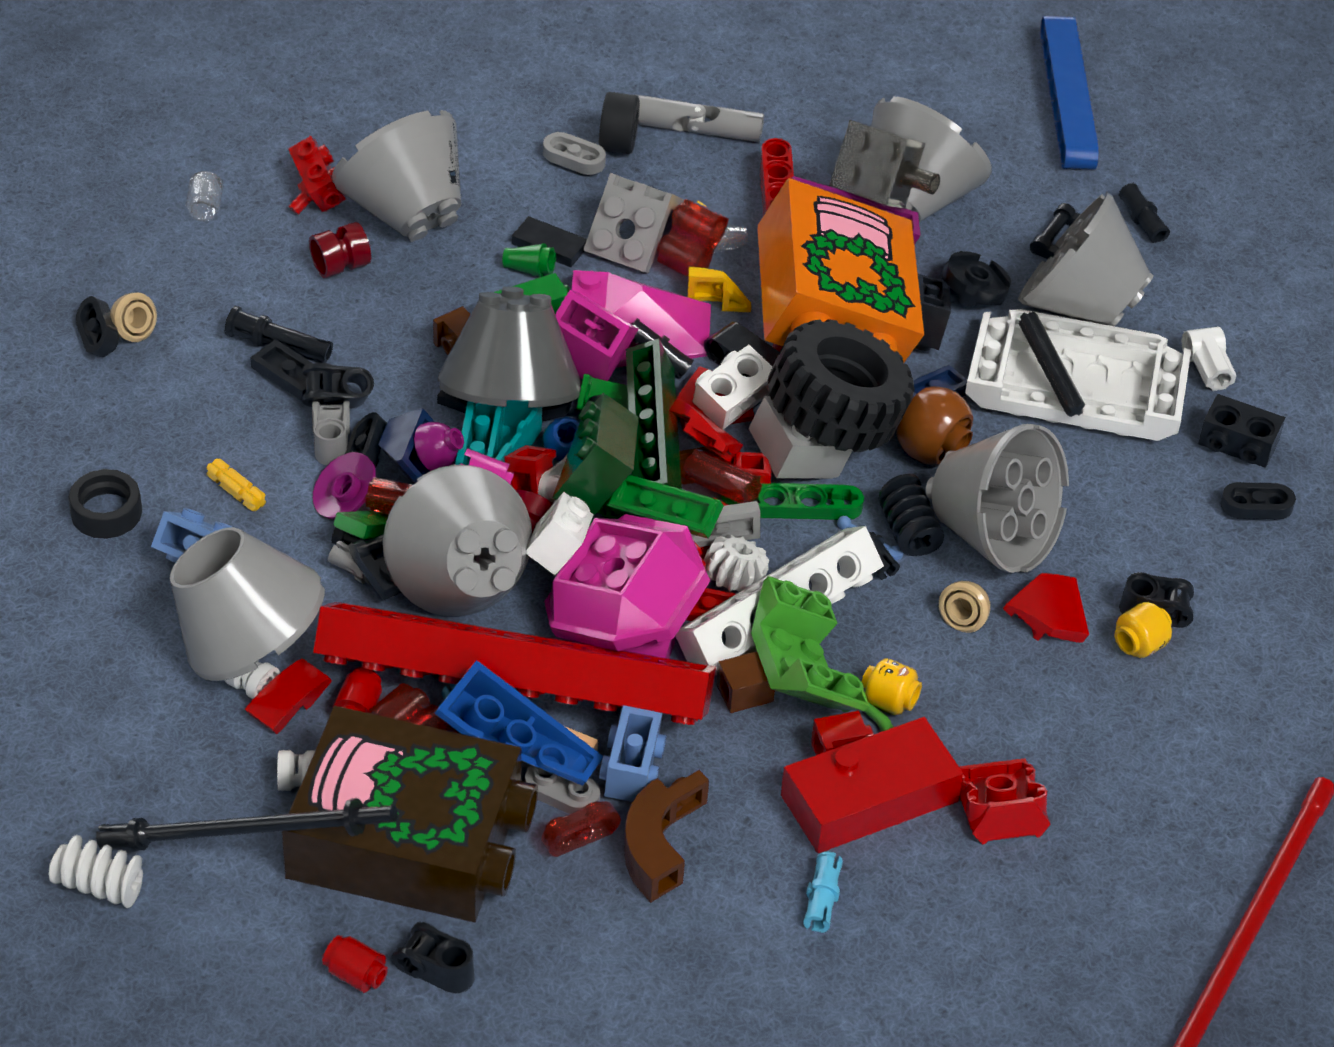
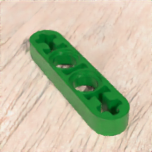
(793, 508)

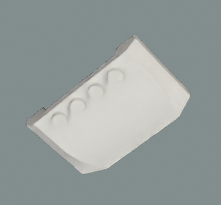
(1123, 375)

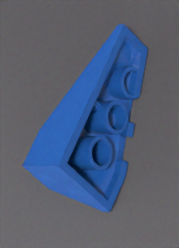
(495, 711)

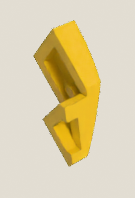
(716, 286)

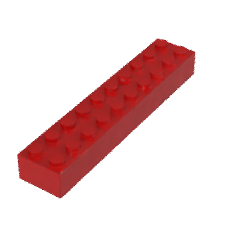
(522, 660)

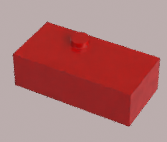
(871, 784)

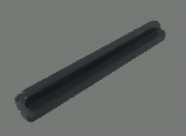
(1051, 364)

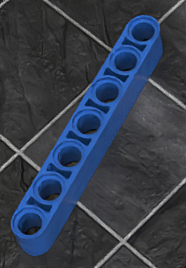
(1070, 93)

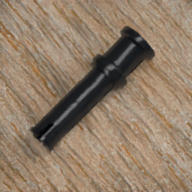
(264, 331)

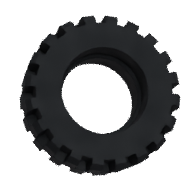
(840, 385)

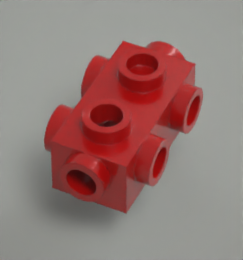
(315, 170)

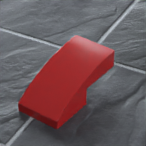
(288, 692)

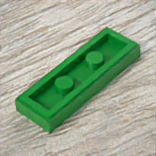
(666, 504)

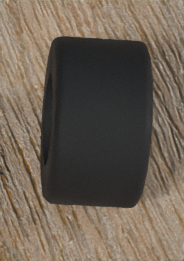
(619, 122)

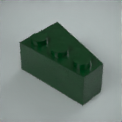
(600, 453)

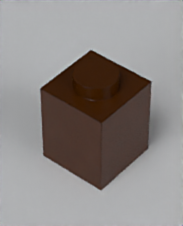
(743, 682)

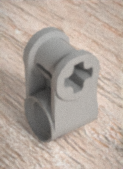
(330, 430)

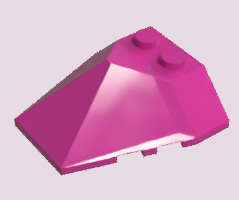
(665, 312)

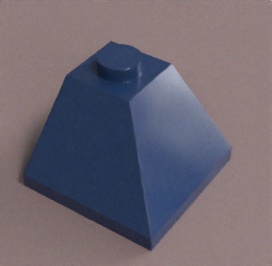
(399, 443)

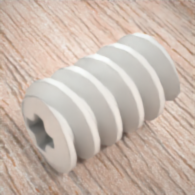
(97, 872)

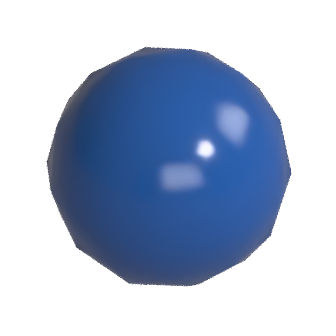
(560, 436)

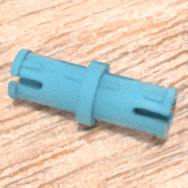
(823, 891)

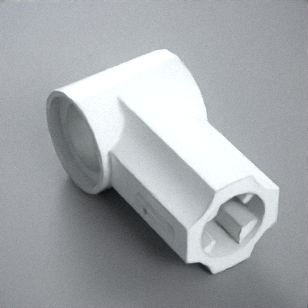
(1210, 356)

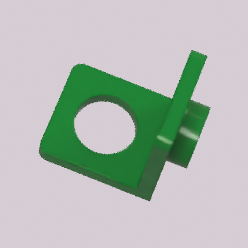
(593, 386)

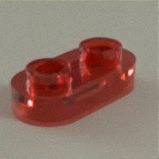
(580, 828)

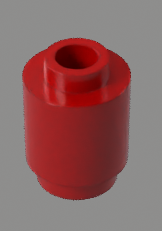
(360, 690)
(355, 963)

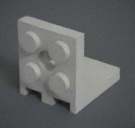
(644, 207)

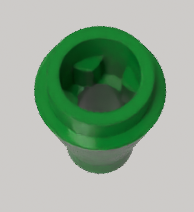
(530, 259)

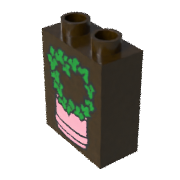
(452, 807)

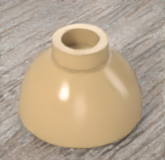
(134, 316)
(964, 606)

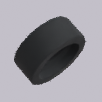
(111, 523)

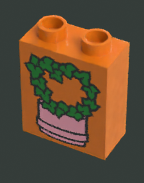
(838, 263)

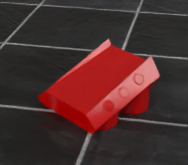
(1004, 800)

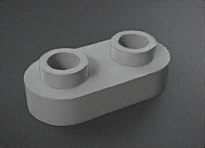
(574, 153)
(562, 792)

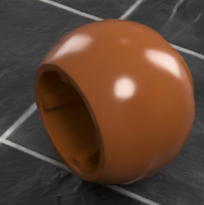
(935, 424)

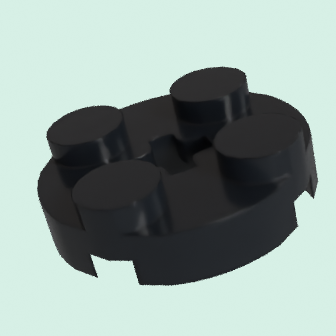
(975, 279)

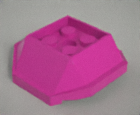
(627, 584)

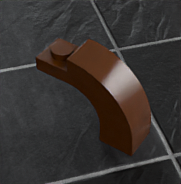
(648, 855)

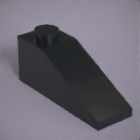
(935, 311)

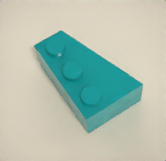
(499, 429)

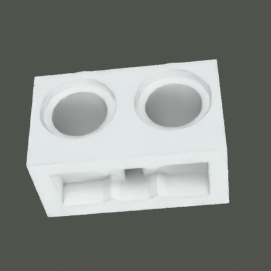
(739, 391)
(559, 533)

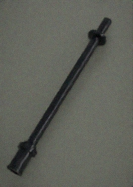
(139, 833)

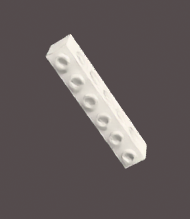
(857, 561)

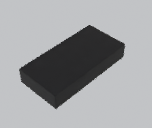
(567, 245)

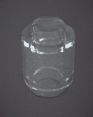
(204, 195)

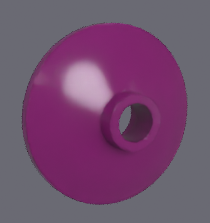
(343, 484)

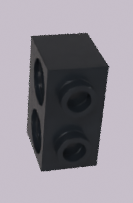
(1241, 430)

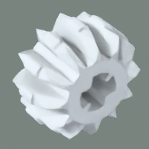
(735, 562)

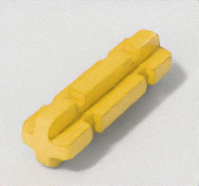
(236, 484)

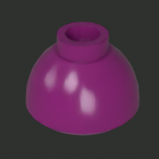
(437, 444)

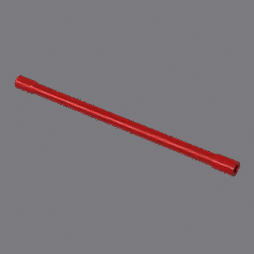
(1311, 810)

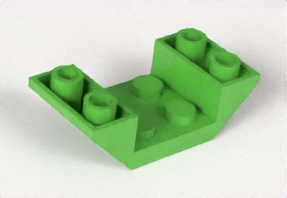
(788, 639)

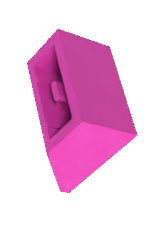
(593, 335)

